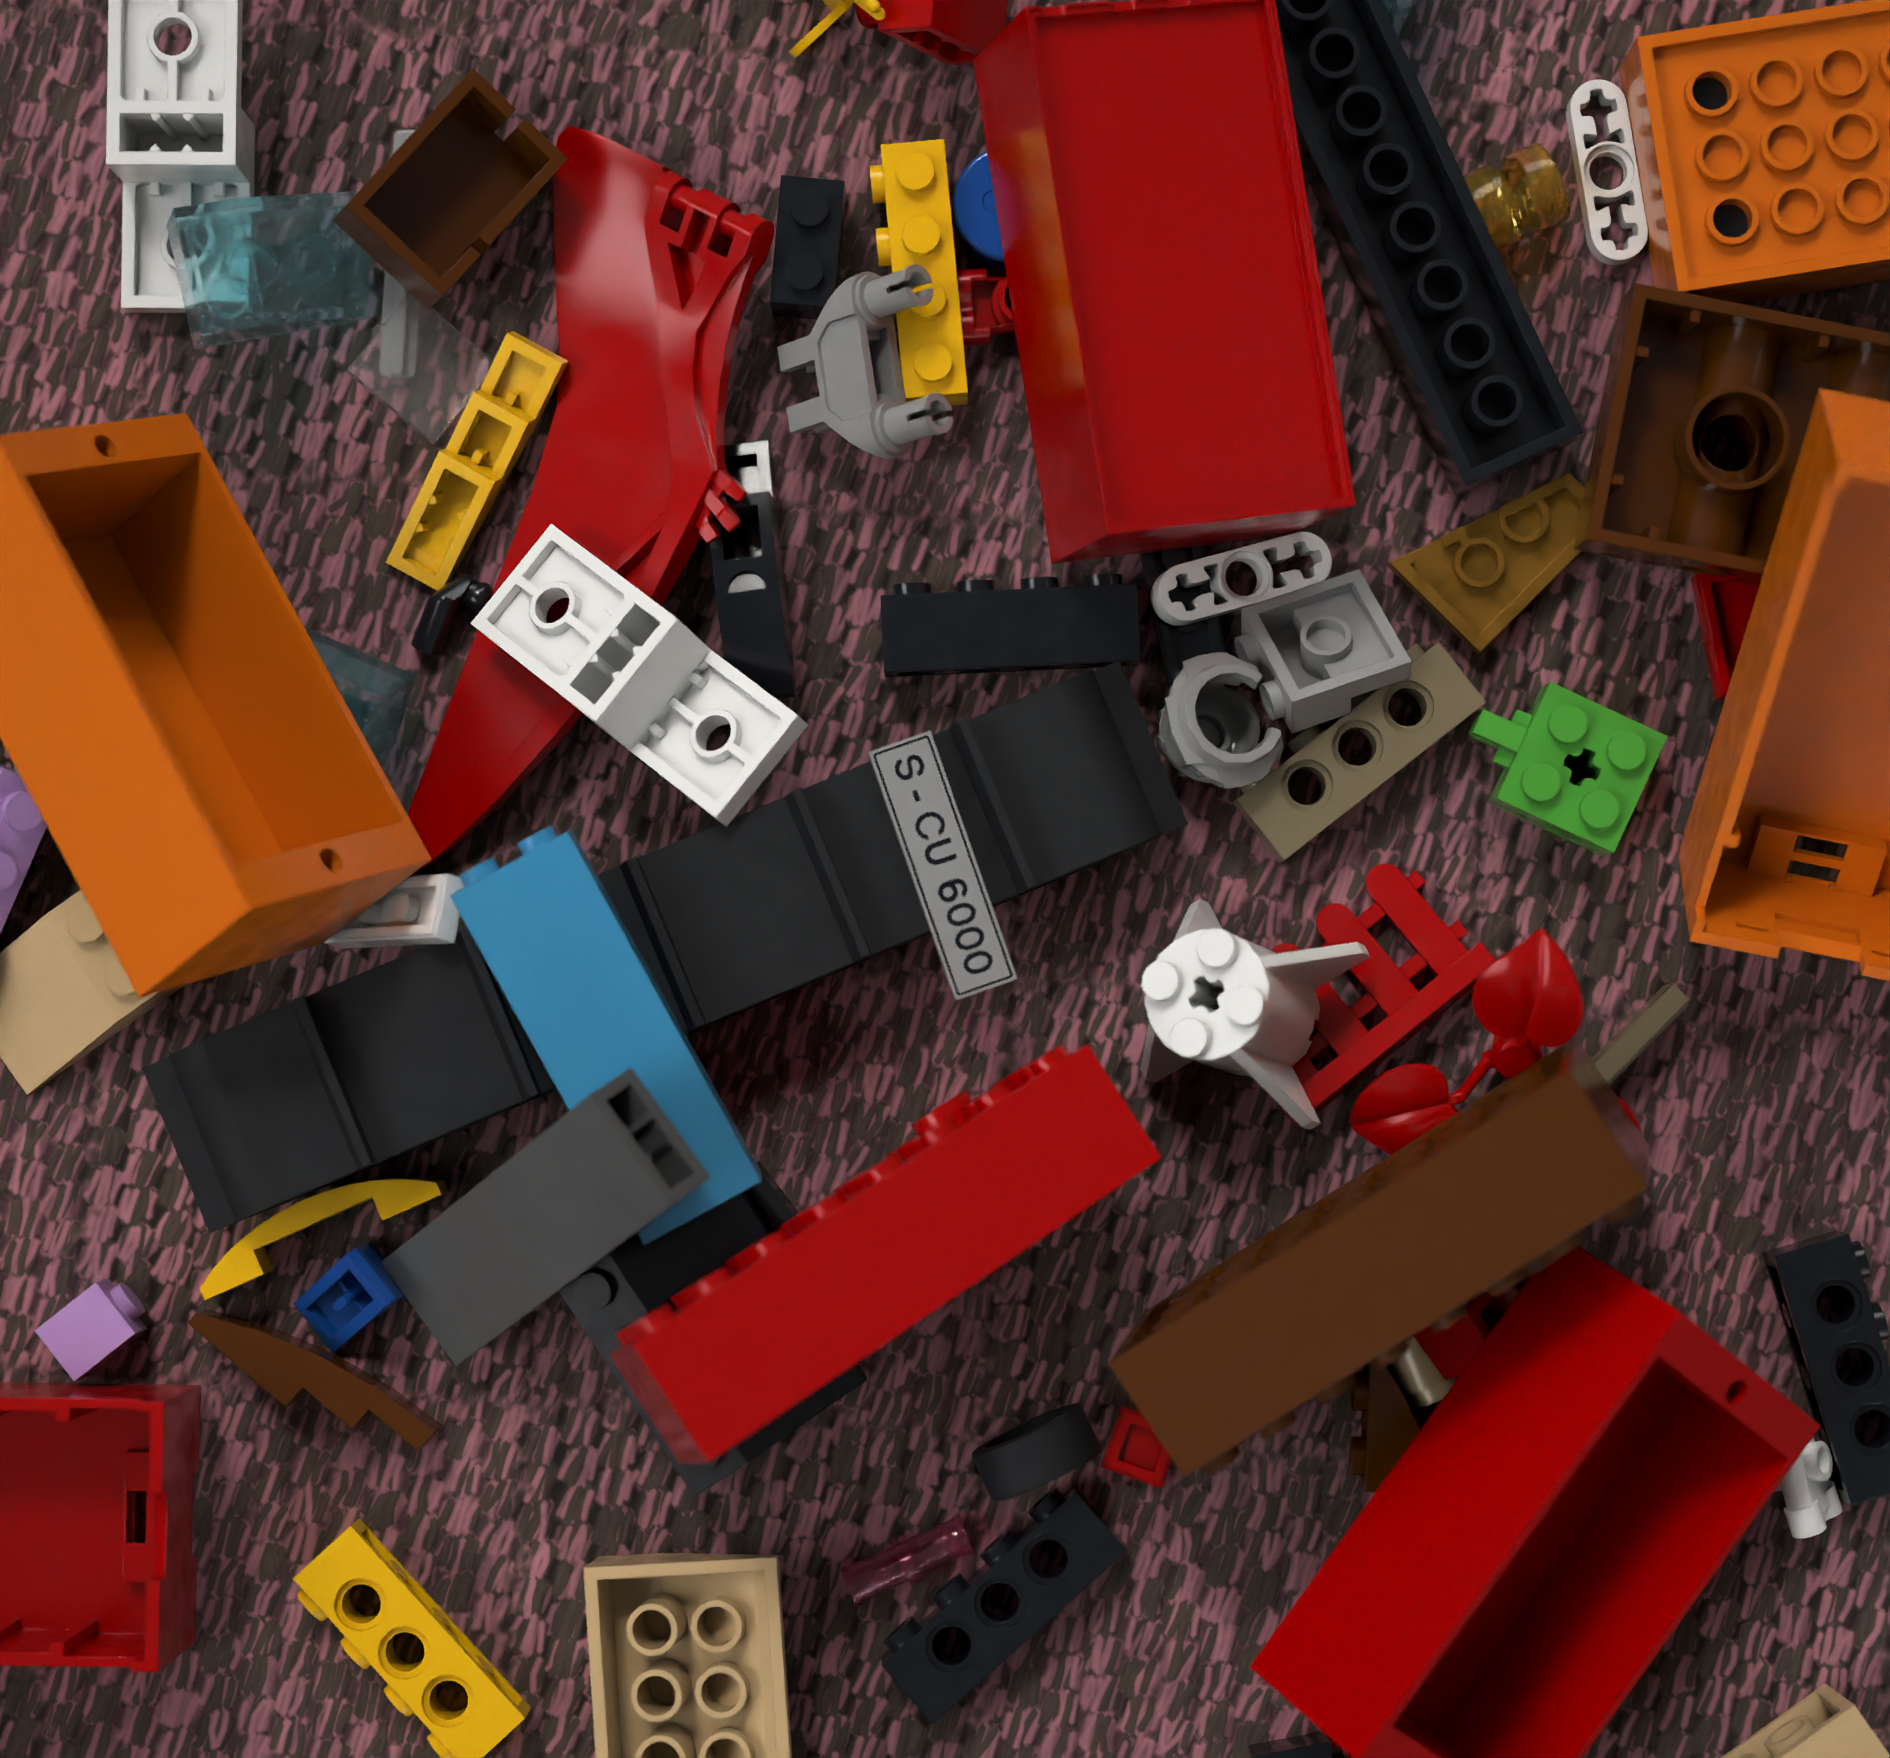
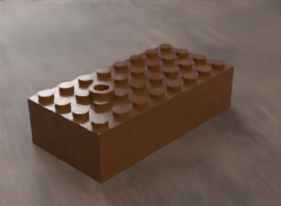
(1384, 1257)

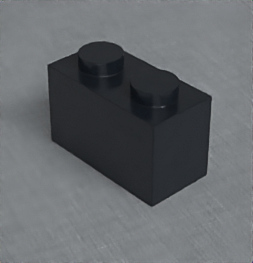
(807, 245)

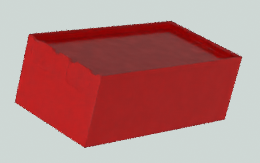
(1162, 275)
(1538, 1531)

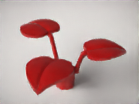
(1522, 999)

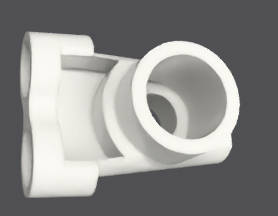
(1809, 1492)

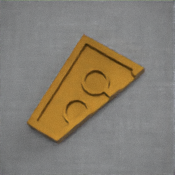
(1497, 563)

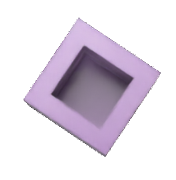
(93, 1327)

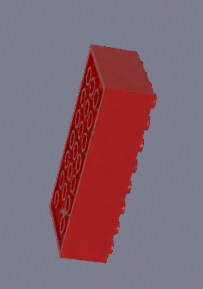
(881, 1251)

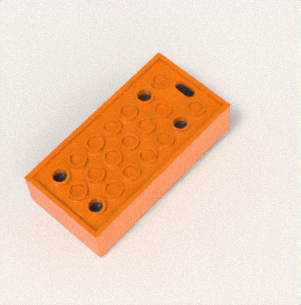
(1765, 152)

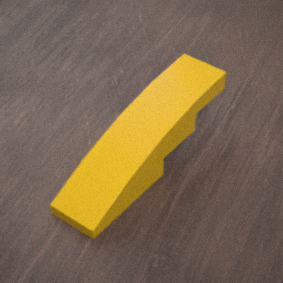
(476, 461)

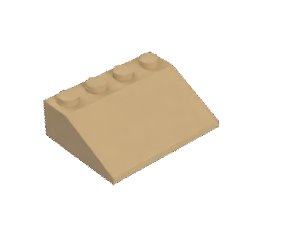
(687, 1656)

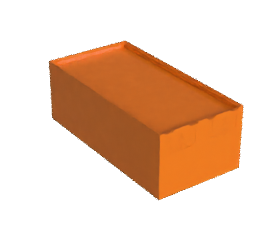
(179, 710)

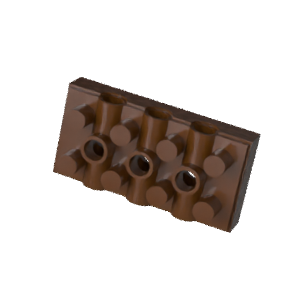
(1722, 368)

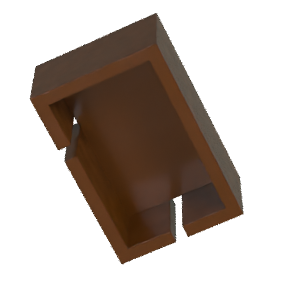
(449, 190)

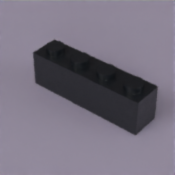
(1010, 628)

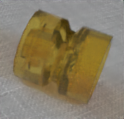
(1519, 195)

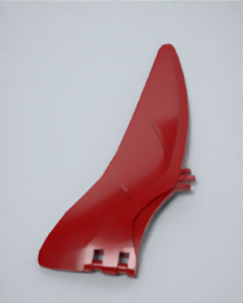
(634, 449)

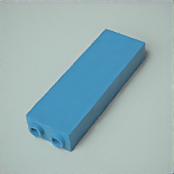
(597, 1004)

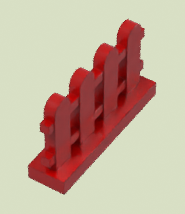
(1385, 983)

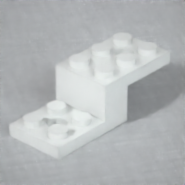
(172, 132)
(639, 674)

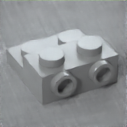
(1320, 649)

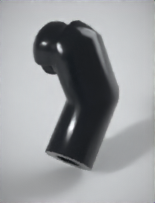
(443, 607)

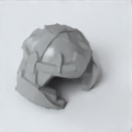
(1213, 729)

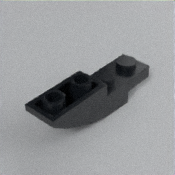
(751, 577)

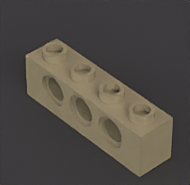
(1444, 702)

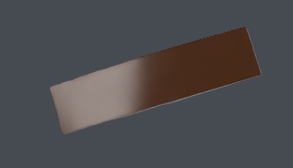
(291, 1365)

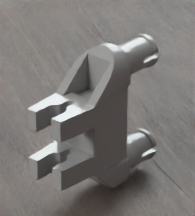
(860, 367)

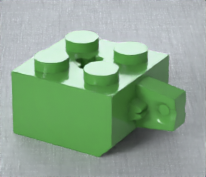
(1537, 784)

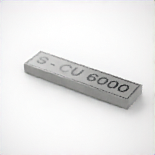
(942, 865)

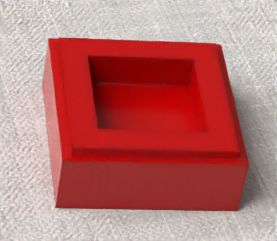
(1136, 1449)

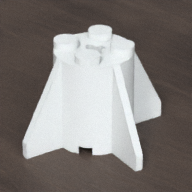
(1237, 1006)

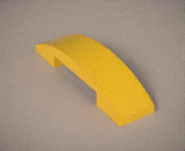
(248, 1256)

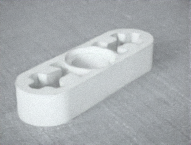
(1583, 129)
(1203, 606)

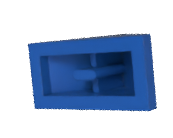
(349, 1296)

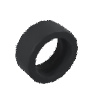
(1036, 1452)

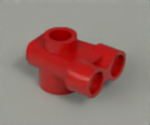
(983, 306)

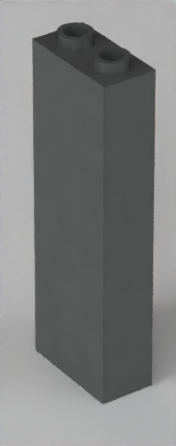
(545, 1216)

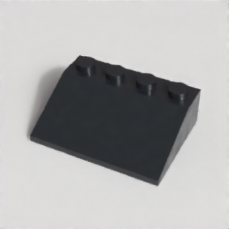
(644, 1277)

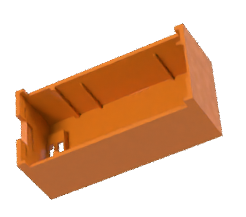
(1807, 719)

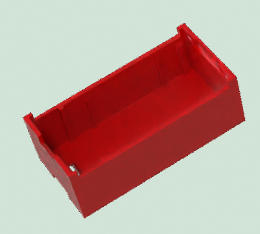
(69, 1524)

